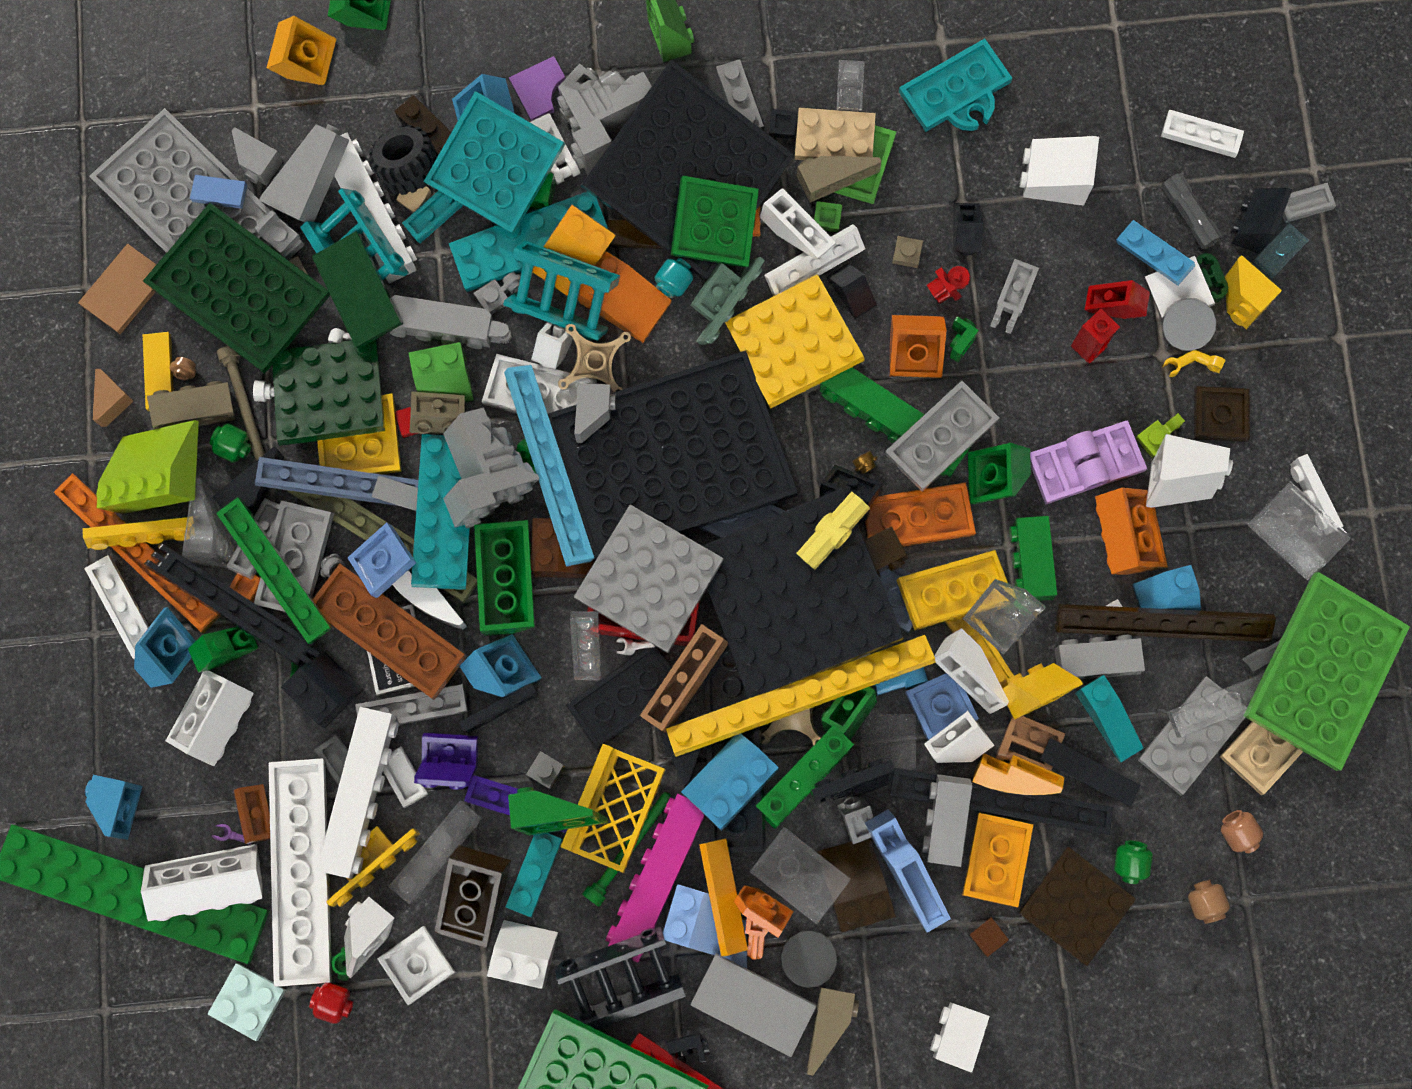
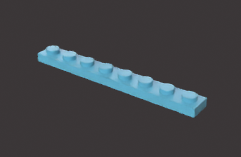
(549, 465)

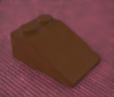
(547, 554)

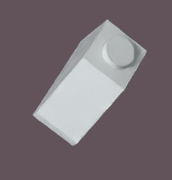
(551, 346)
(959, 741)

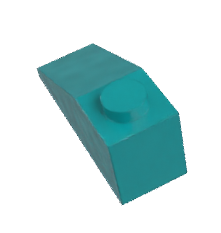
(1110, 718)

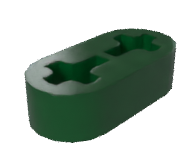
(1215, 275)

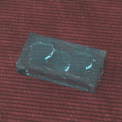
(1280, 251)

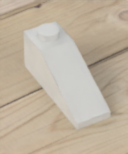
(795, 225)
(969, 667)

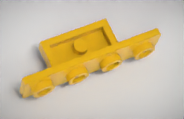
(376, 855)

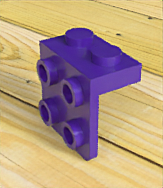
(447, 760)

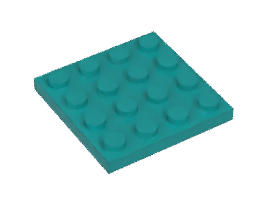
(494, 162)

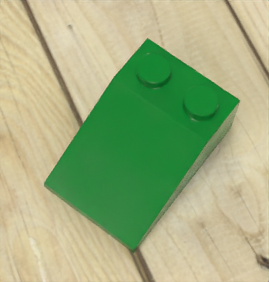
(540, 813)

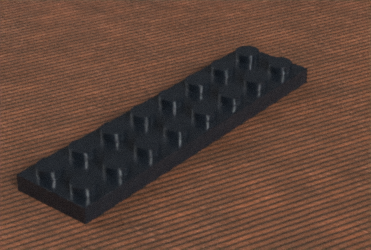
(724, 688)

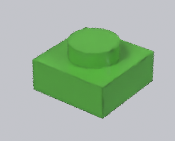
(828, 216)

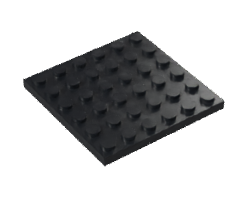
(675, 134)
(787, 616)

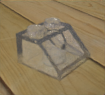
(1004, 614)

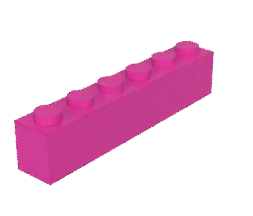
(660, 871)

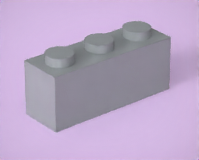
(1101, 657)
(947, 820)

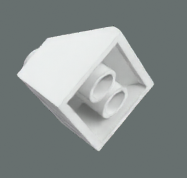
(209, 717)

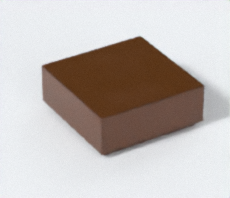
(988, 937)

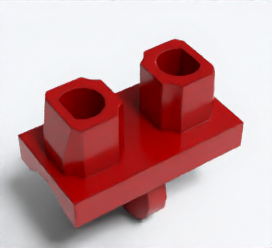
(947, 284)

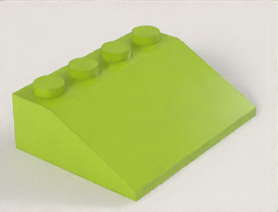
(151, 470)

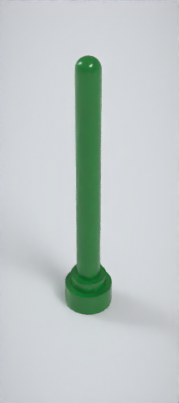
(596, 891)

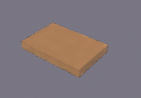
(120, 290)

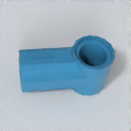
(906, 680)

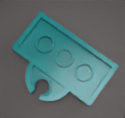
(957, 88)

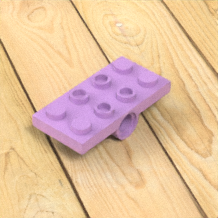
(1086, 462)

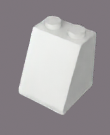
(1060, 169)
(1186, 471)

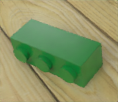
(1034, 556)

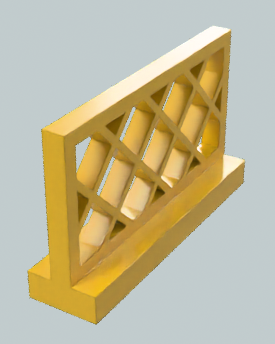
(592, 796)

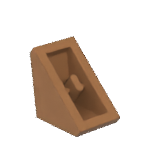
(108, 399)

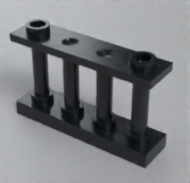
(630, 1004)

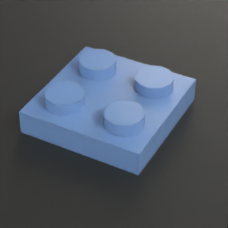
(381, 560)
(939, 704)

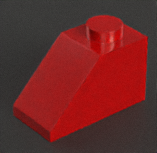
(1118, 299)

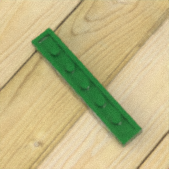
(274, 570)

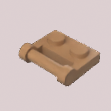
(1029, 735)

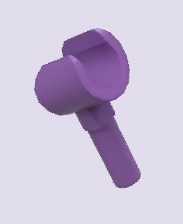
(228, 834)

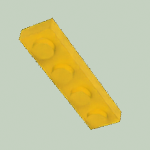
(132, 533)

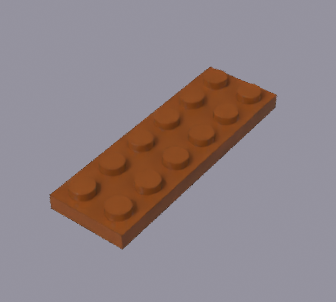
(388, 632)

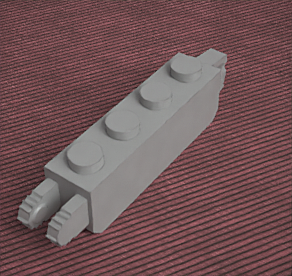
(448, 323)

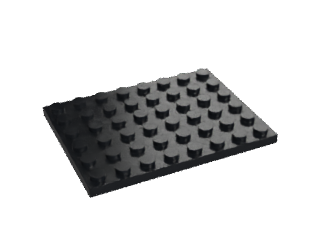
(677, 450)

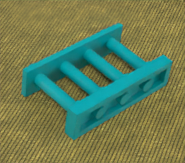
(319, 233)
(577, 272)

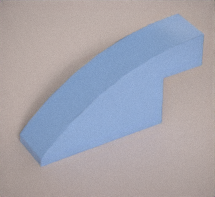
(907, 870)

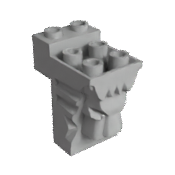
(599, 112)
(488, 468)

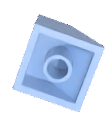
(692, 921)

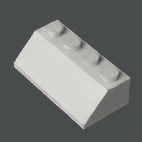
(202, 883)

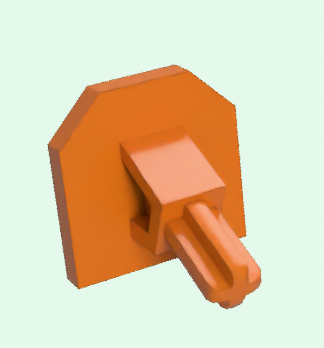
(763, 916)

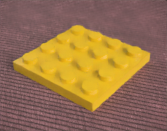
(795, 341)

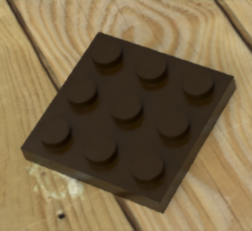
(1076, 906)

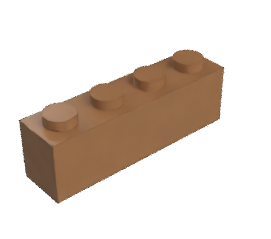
(684, 678)

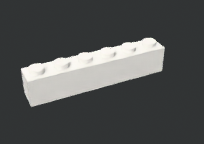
(354, 175)
(357, 793)

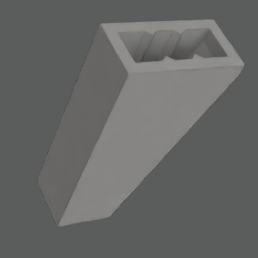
(307, 174)

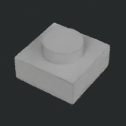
(545, 770)

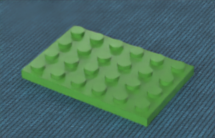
(1326, 671)

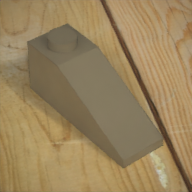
(831, 173)
(831, 1021)

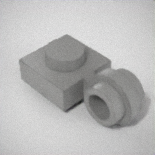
(493, 296)

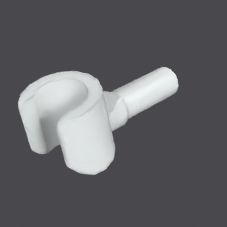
(337, 336)
(631, 646)

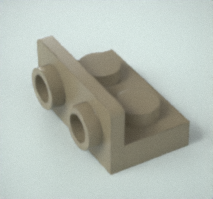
(434, 412)

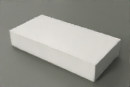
(401, 777)

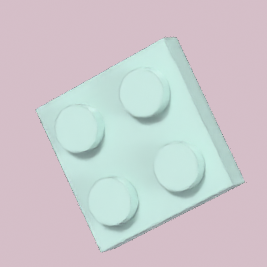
(246, 1002)

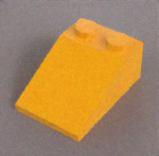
(578, 238)

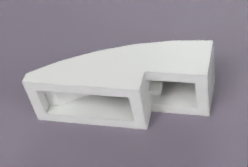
(428, 601)

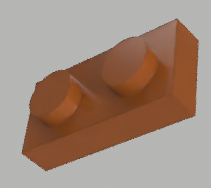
(253, 813)

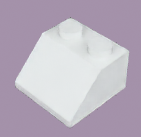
(365, 933)
(523, 954)
(959, 1036)

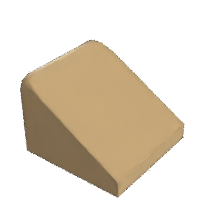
(414, 200)

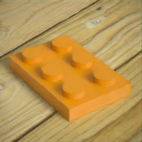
(997, 860)

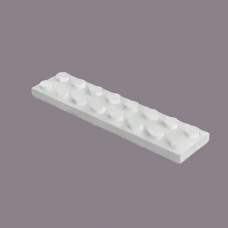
(298, 890)

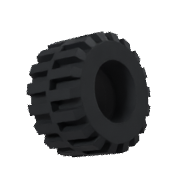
(403, 159)

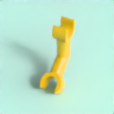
(1213, 362)

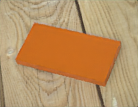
(923, 515)

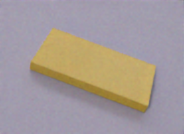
(948, 589)

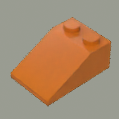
(631, 305)

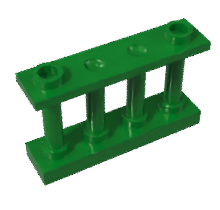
(801, 778)

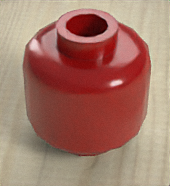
(331, 1003)

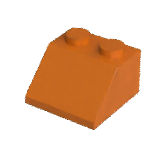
(917, 346)

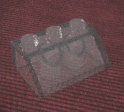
(1299, 531)

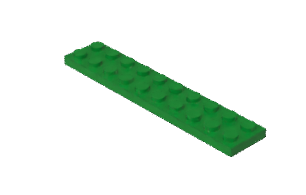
(114, 890)

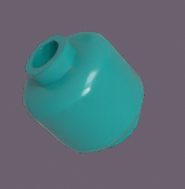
(674, 277)

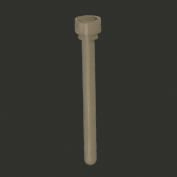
(230, 360)

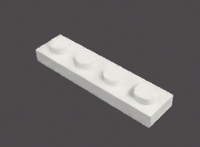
(804, 266)
(118, 601)

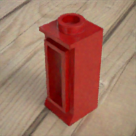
(1095, 336)

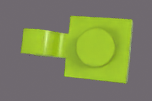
(1153, 435)

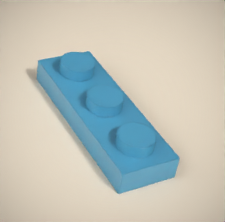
(1155, 252)

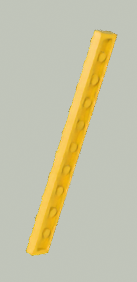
(800, 695)

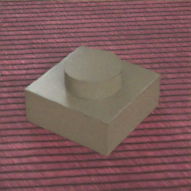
(907, 252)

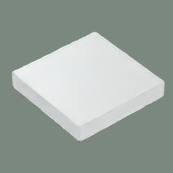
(1167, 292)
(416, 965)

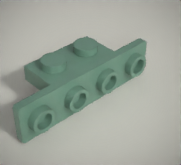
(721, 294)

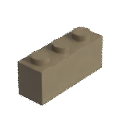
(204, 404)

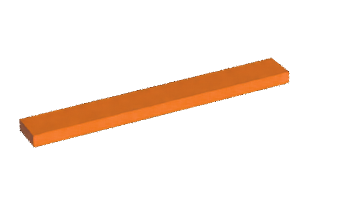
(84, 504)

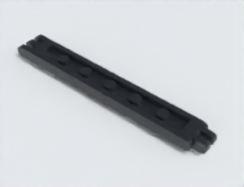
(231, 605)

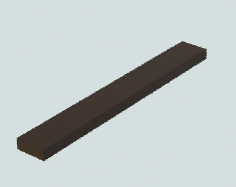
(1165, 623)

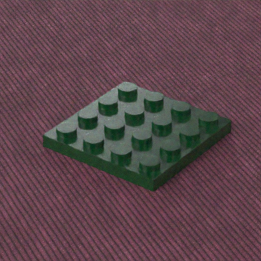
(327, 392)

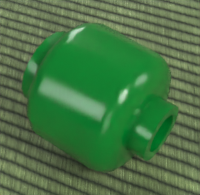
(230, 443)
(1133, 861)

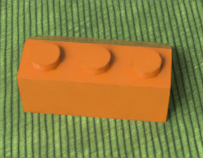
(1130, 532)

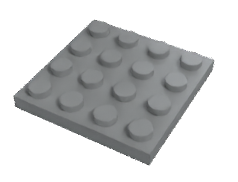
(648, 578)

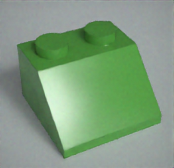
(442, 370)

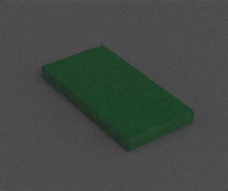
(357, 290)

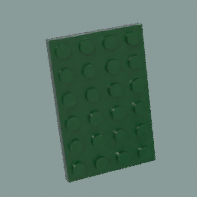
(237, 287)

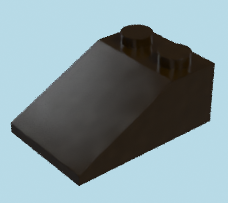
(471, 895)
(866, 896)

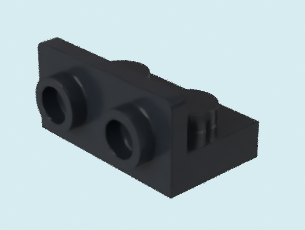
(862, 486)

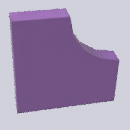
(536, 87)

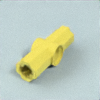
(833, 530)

